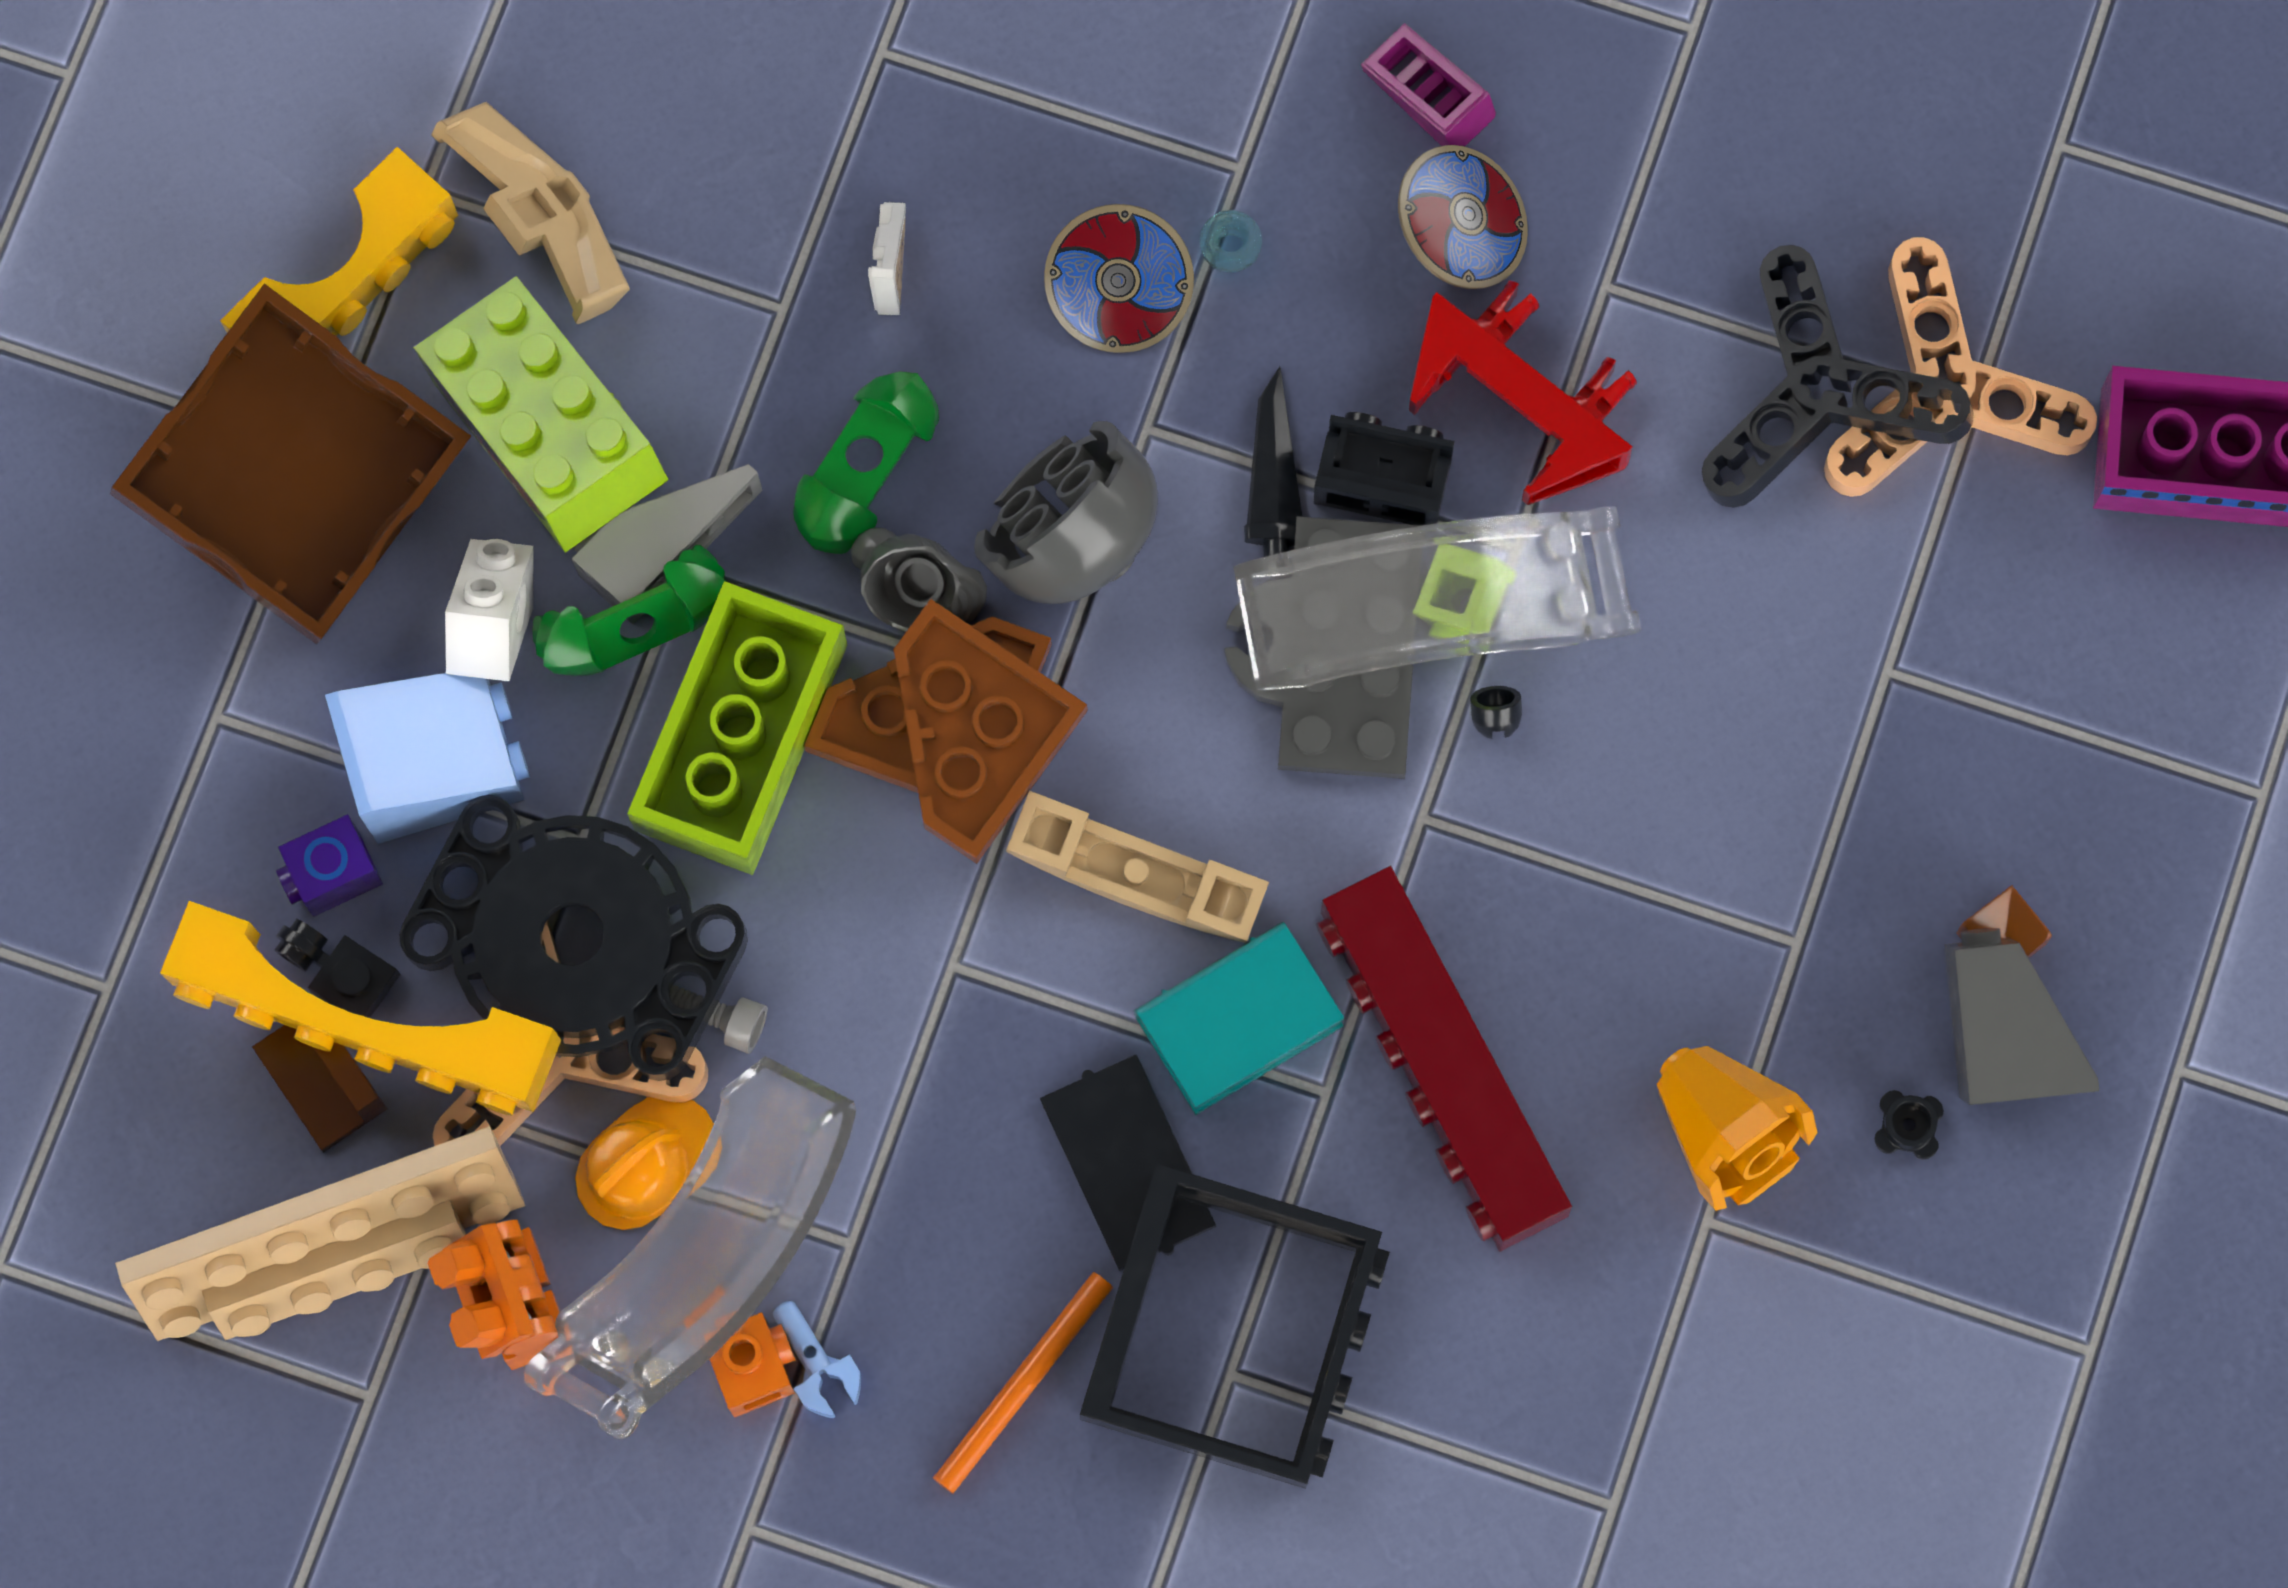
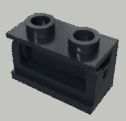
(1383, 469)

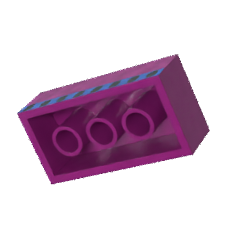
(2193, 446)

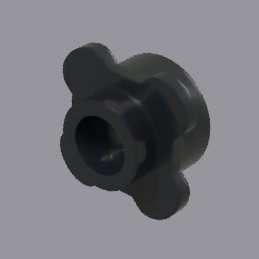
(1922, 1111)

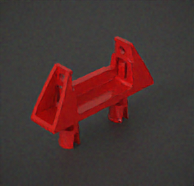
(1587, 446)

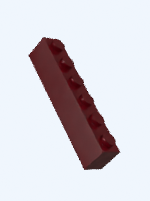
(1444, 1059)

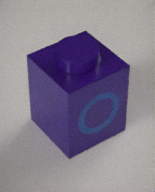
(327, 866)

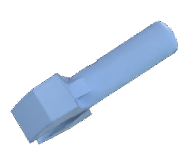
(815, 1361)

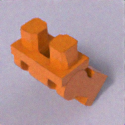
(500, 1292)

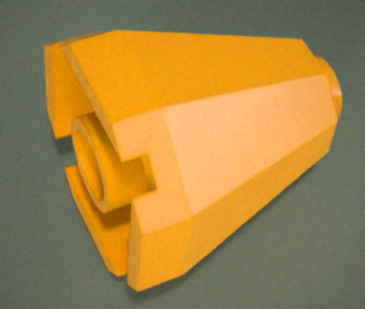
(1732, 1124)

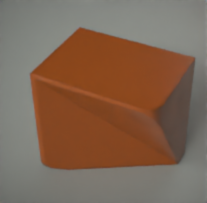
(2013, 918)

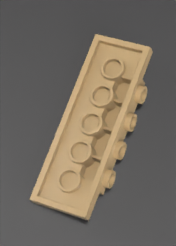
(322, 1242)

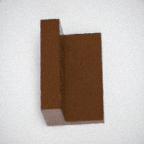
(320, 1085)

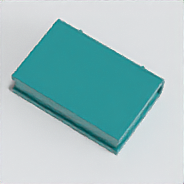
(1239, 1018)

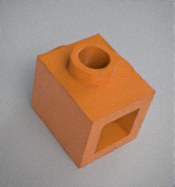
(753, 1366)

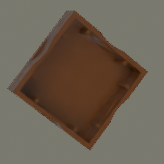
(289, 464)

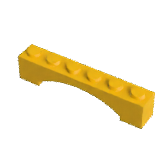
(497, 1057)

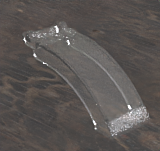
(1432, 595)
(707, 1253)

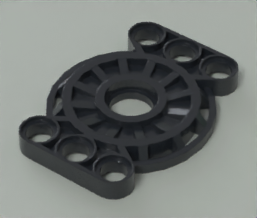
(640, 946)

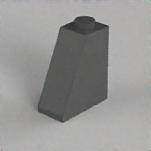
(2007, 1025)

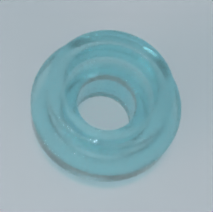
(1234, 224)

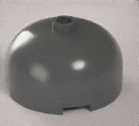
(1096, 541)

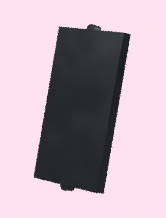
(1112, 1142)

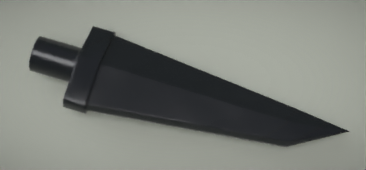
(1273, 485)

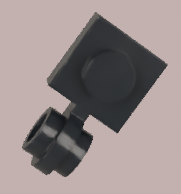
(347, 977)

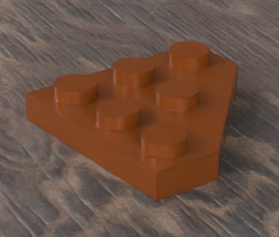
(865, 720)
(975, 727)

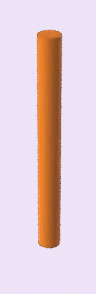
(1022, 1382)

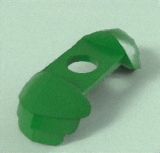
(836, 499)
(593, 644)

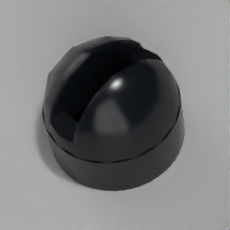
(1496, 710)

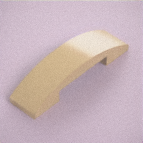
(1135, 870)

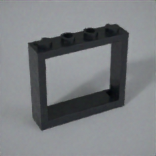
(1347, 1331)

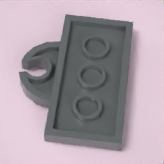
(1342, 723)

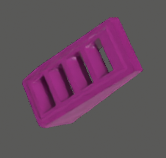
(1455, 117)

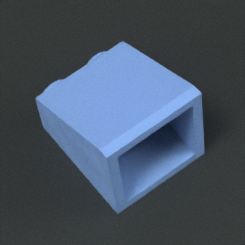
(425, 750)

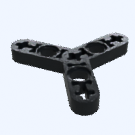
(1812, 416)

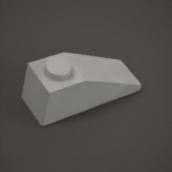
(633, 547)

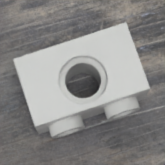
(489, 609)

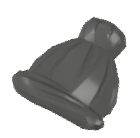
(910, 570)

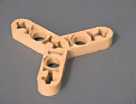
(1976, 378)
(583, 1070)

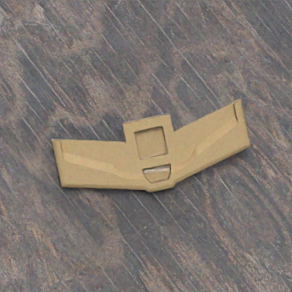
(539, 207)

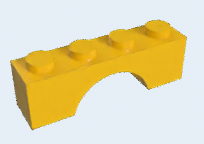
(400, 218)

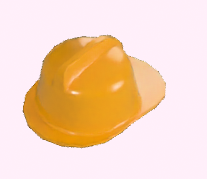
(641, 1162)

